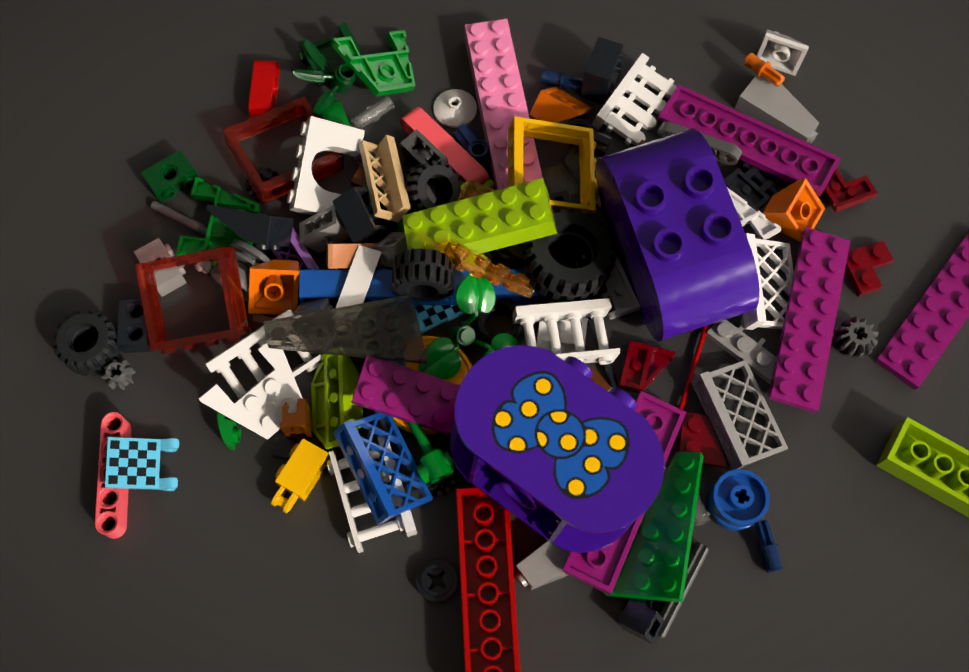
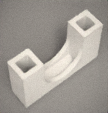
(319, 136)

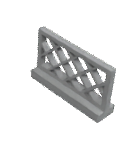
(724, 425)

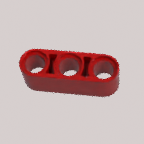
(263, 87)

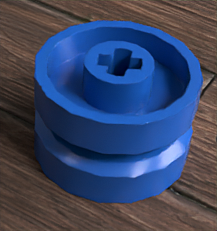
(724, 497)

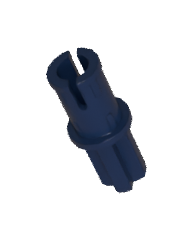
(560, 79)
(768, 546)

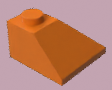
(556, 106)
(795, 209)
(273, 287)

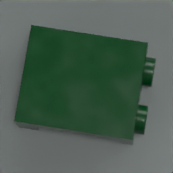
(326, 49)

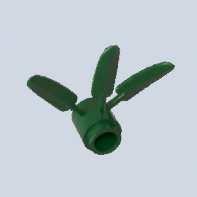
(340, 80)

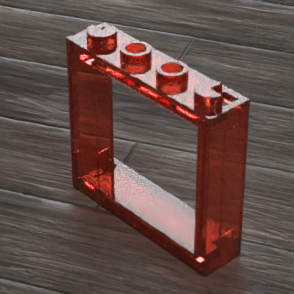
(281, 184)
(232, 292)

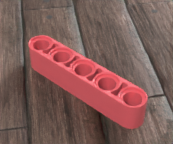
(457, 156)
(119, 508)

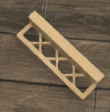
(390, 179)

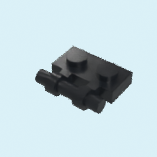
(743, 186)

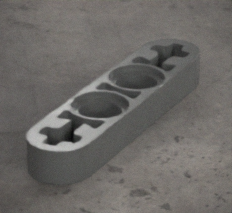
(722, 150)

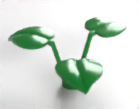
(471, 296)

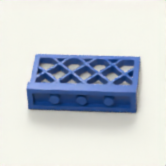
(367, 470)

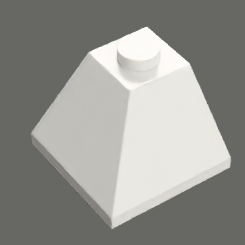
(782, 52)

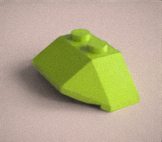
(332, 396)

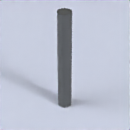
(178, 217)

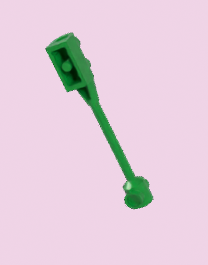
(434, 462)

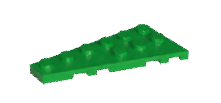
(662, 544)

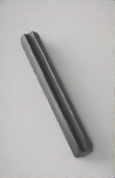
(671, 608)

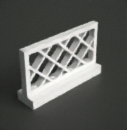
(758, 317)

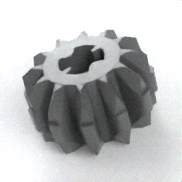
(856, 337)

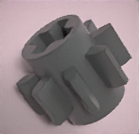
(116, 380)

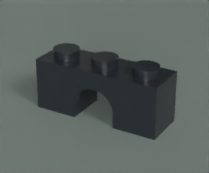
(641, 619)

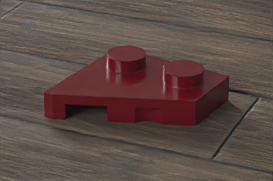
(643, 365)
(699, 436)

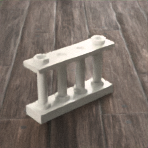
(574, 312)
(242, 350)
(403, 522)

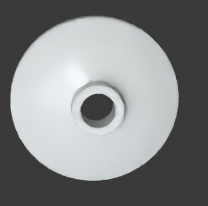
(452, 115)

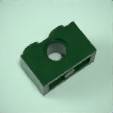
(173, 166)

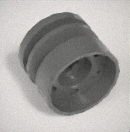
(246, 257)

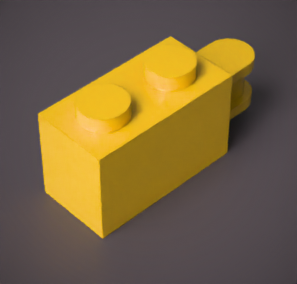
(299, 474)

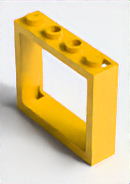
(556, 132)

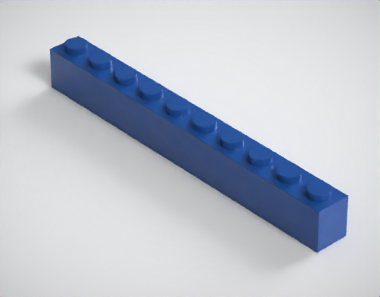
(329, 283)

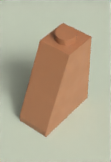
(342, 254)

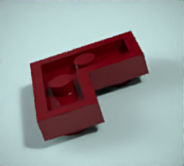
(847, 194)
(861, 266)

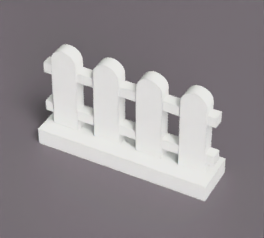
(630, 109)

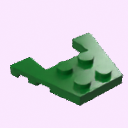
(381, 72)
(217, 234)

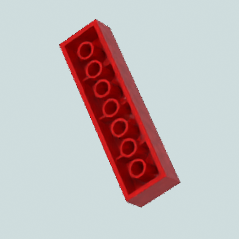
(487, 584)

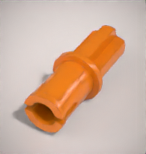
(763, 69)

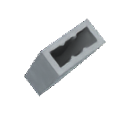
(778, 109)
(542, 566)

